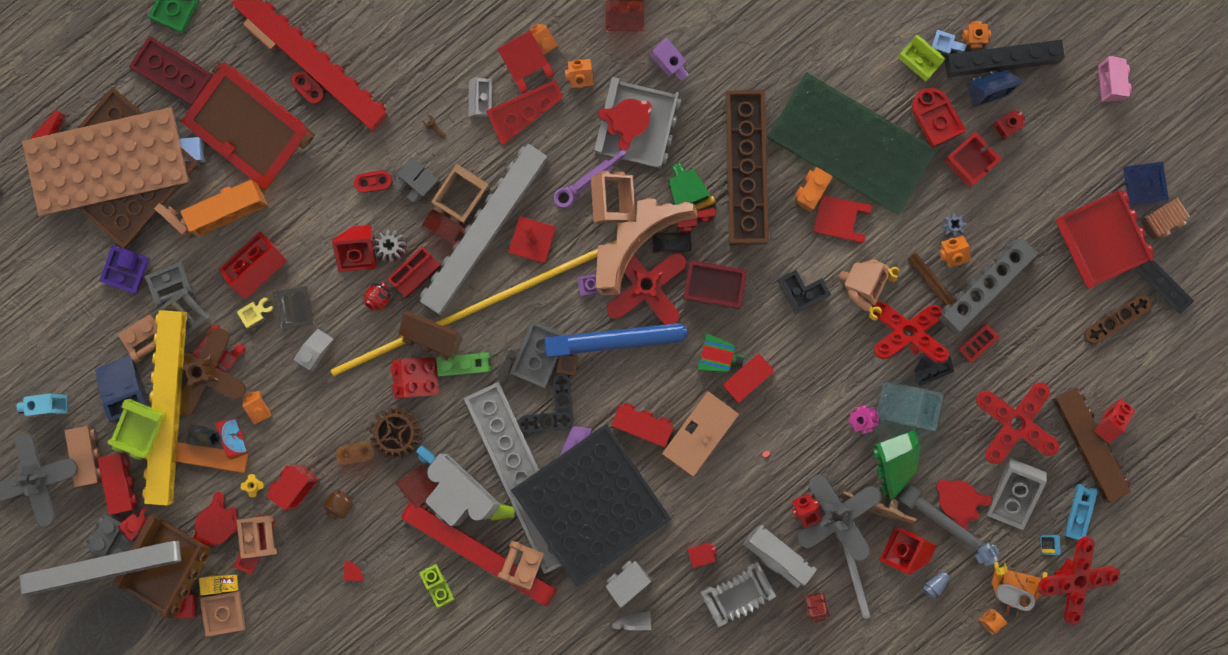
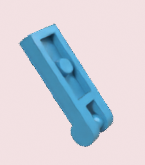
(1080, 512)

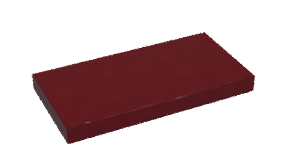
(170, 70)

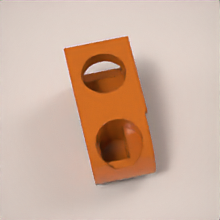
(992, 621)

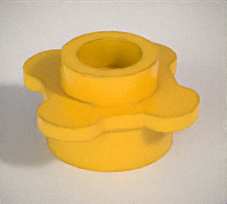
(247, 485)

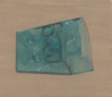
(910, 406)

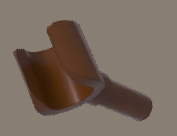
(433, 125)

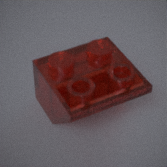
(625, 15)

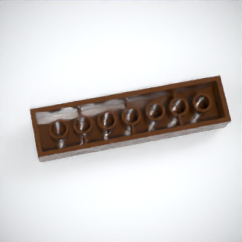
(746, 167)

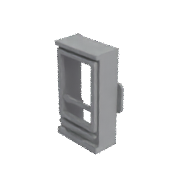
(779, 557)

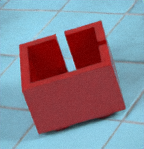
(970, 161)

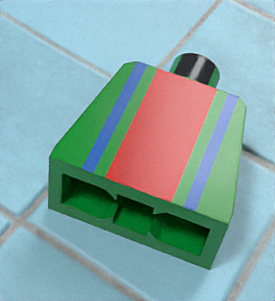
(718, 355)

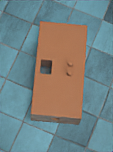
(700, 433)

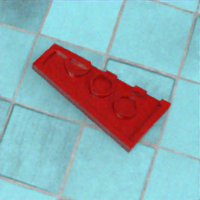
(519, 112)

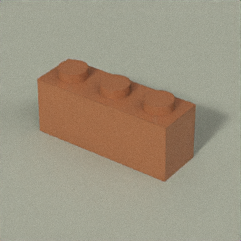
(84, 451)

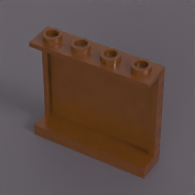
(169, 584)

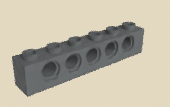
(956, 322)

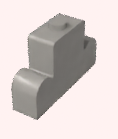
(458, 493)

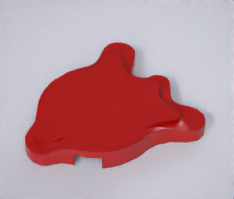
(627, 119)
(960, 501)
(216, 523)

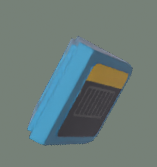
(1050, 544)

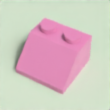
(1114, 79)

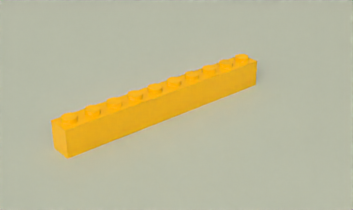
(167, 399)

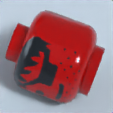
(377, 296)

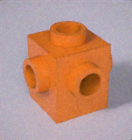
(972, 40)
(579, 73)
(955, 251)

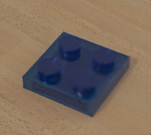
(1146, 183)

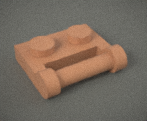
(137, 335)
(250, 538)
(527, 566)

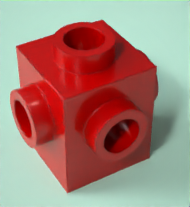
(804, 507)

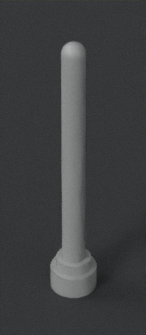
(856, 581)

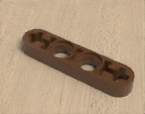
(1118, 321)

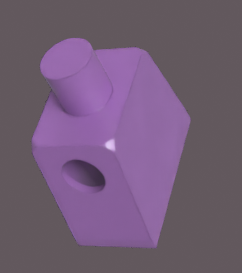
(661, 56)

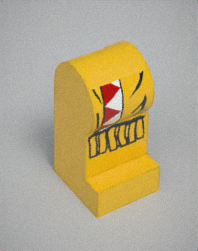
(218, 584)

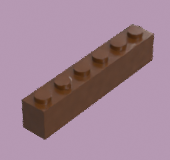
(1092, 448)

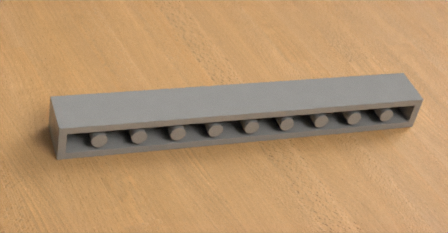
(484, 228)

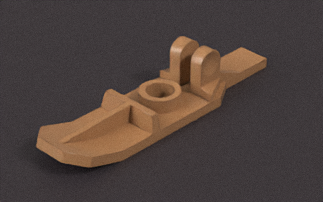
(889, 512)

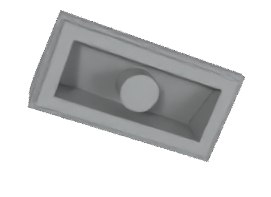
(479, 97)

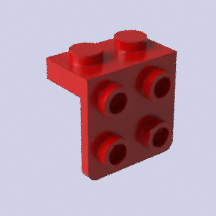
(414, 377)

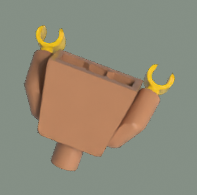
(866, 283)

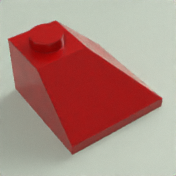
(355, 249)
(907, 551)

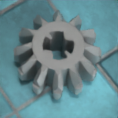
(385, 251)

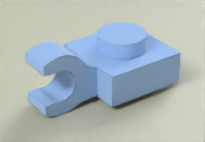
(945, 43)

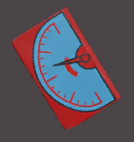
(232, 438)

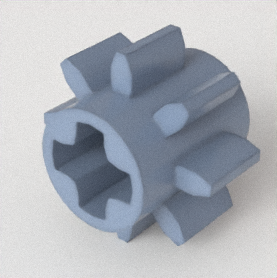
(948, 224)
(987, 554)

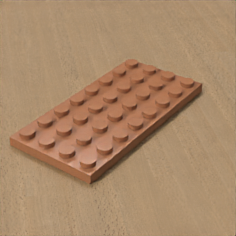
(105, 161)

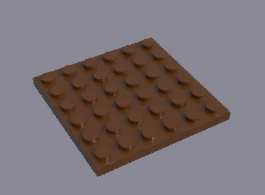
(126, 216)

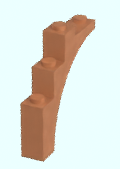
(650, 219)

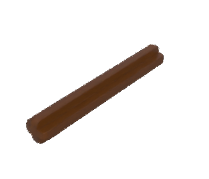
(932, 280)

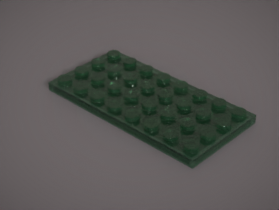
(852, 143)

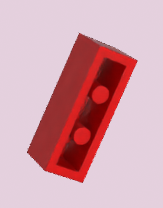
(642, 424)
(117, 483)

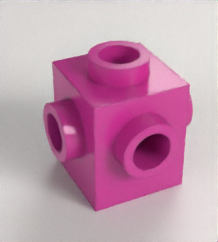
(870, 417)

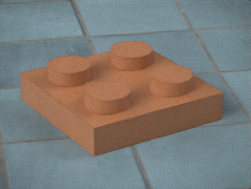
(222, 613)

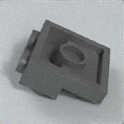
(108, 537)

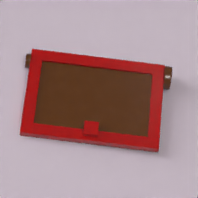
(246, 125)

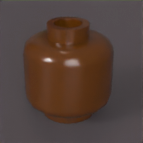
(338, 505)

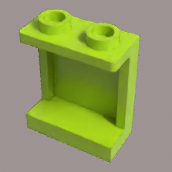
(136, 429)

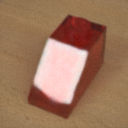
(443, 227)

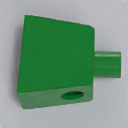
(686, 186)

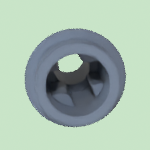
(936, 585)

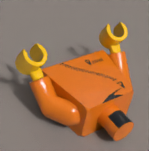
(1019, 580)

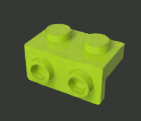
(921, 57)

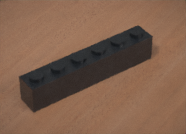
(1004, 58)

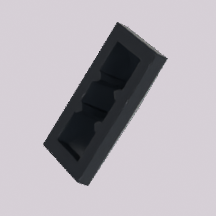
(672, 242)
(928, 370)

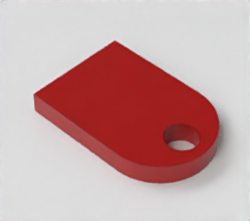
(937, 117)

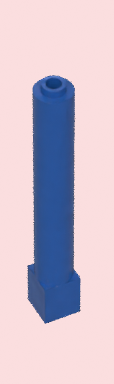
(614, 339)

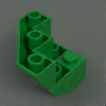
(897, 462)

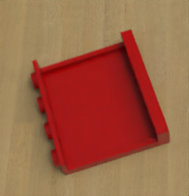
(1104, 238)

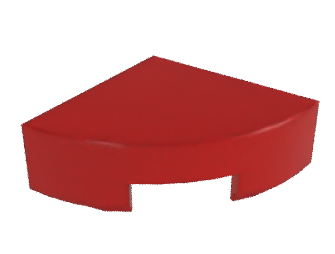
(352, 572)

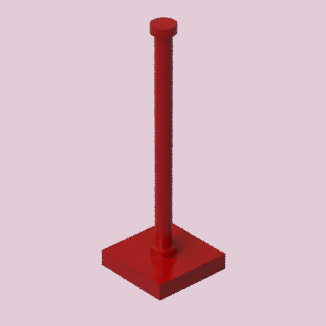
(532, 239)

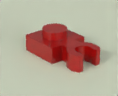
(132, 525)

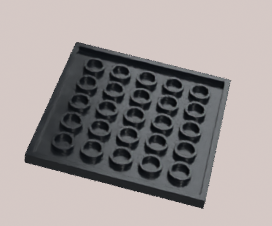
(591, 505)

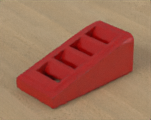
(51, 125)
(989, 342)

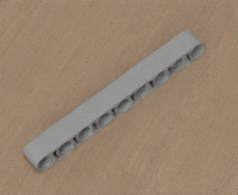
(100, 568)

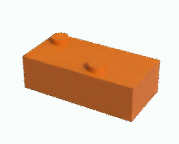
(224, 208)

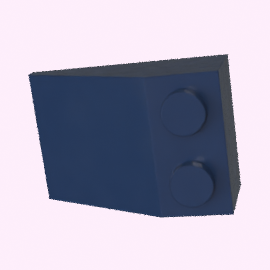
(992, 87)

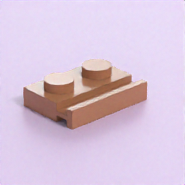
(170, 215)

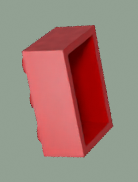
(292, 487)

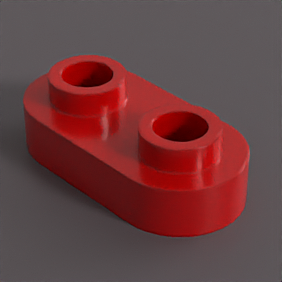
(308, 87)
(373, 179)

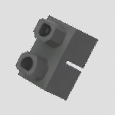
(417, 178)

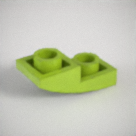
(437, 586)

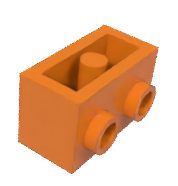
(813, 190)

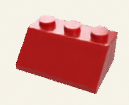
(252, 265)

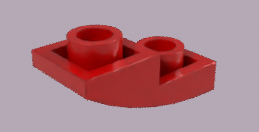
(704, 216)

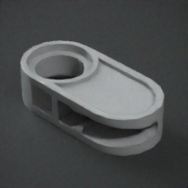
(1011, 596)

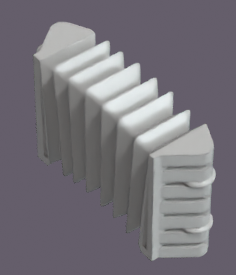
(739, 595)

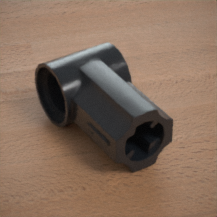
(202, 436)

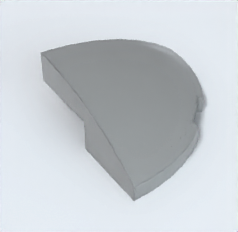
(634, 621)

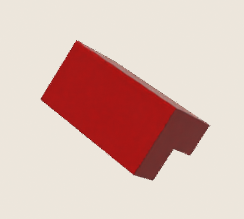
(414, 272)
(748, 378)

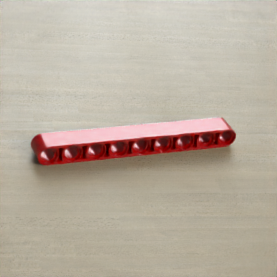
(472, 550)

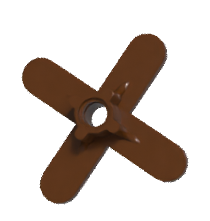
(210, 374)

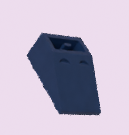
(118, 383)

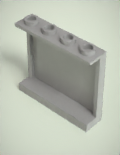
(649, 146)

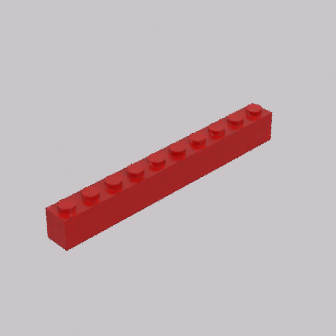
(313, 62)

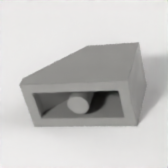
(313, 350)

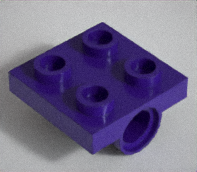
(124, 269)

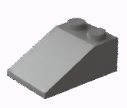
(1017, 493)
(627, 583)

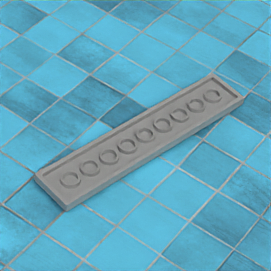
(509, 455)

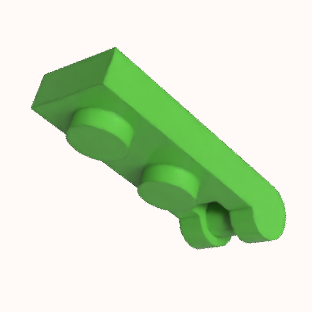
(463, 364)

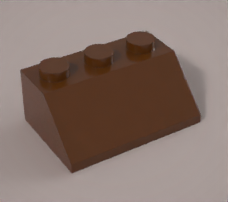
(429, 335)

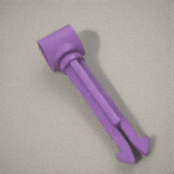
(584, 183)

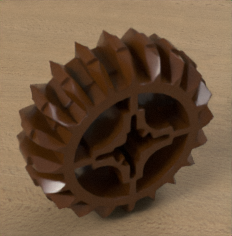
(387, 418)

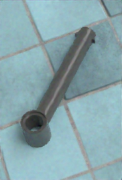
(912, 498)

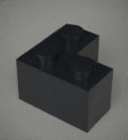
(801, 296)

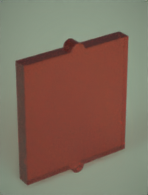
(417, 486)

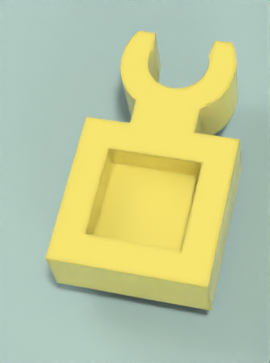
(252, 314)

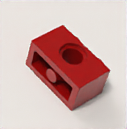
(1114, 421)

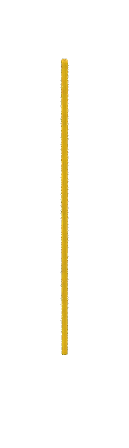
(490, 301)

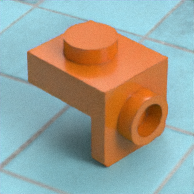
(543, 38)
(255, 407)

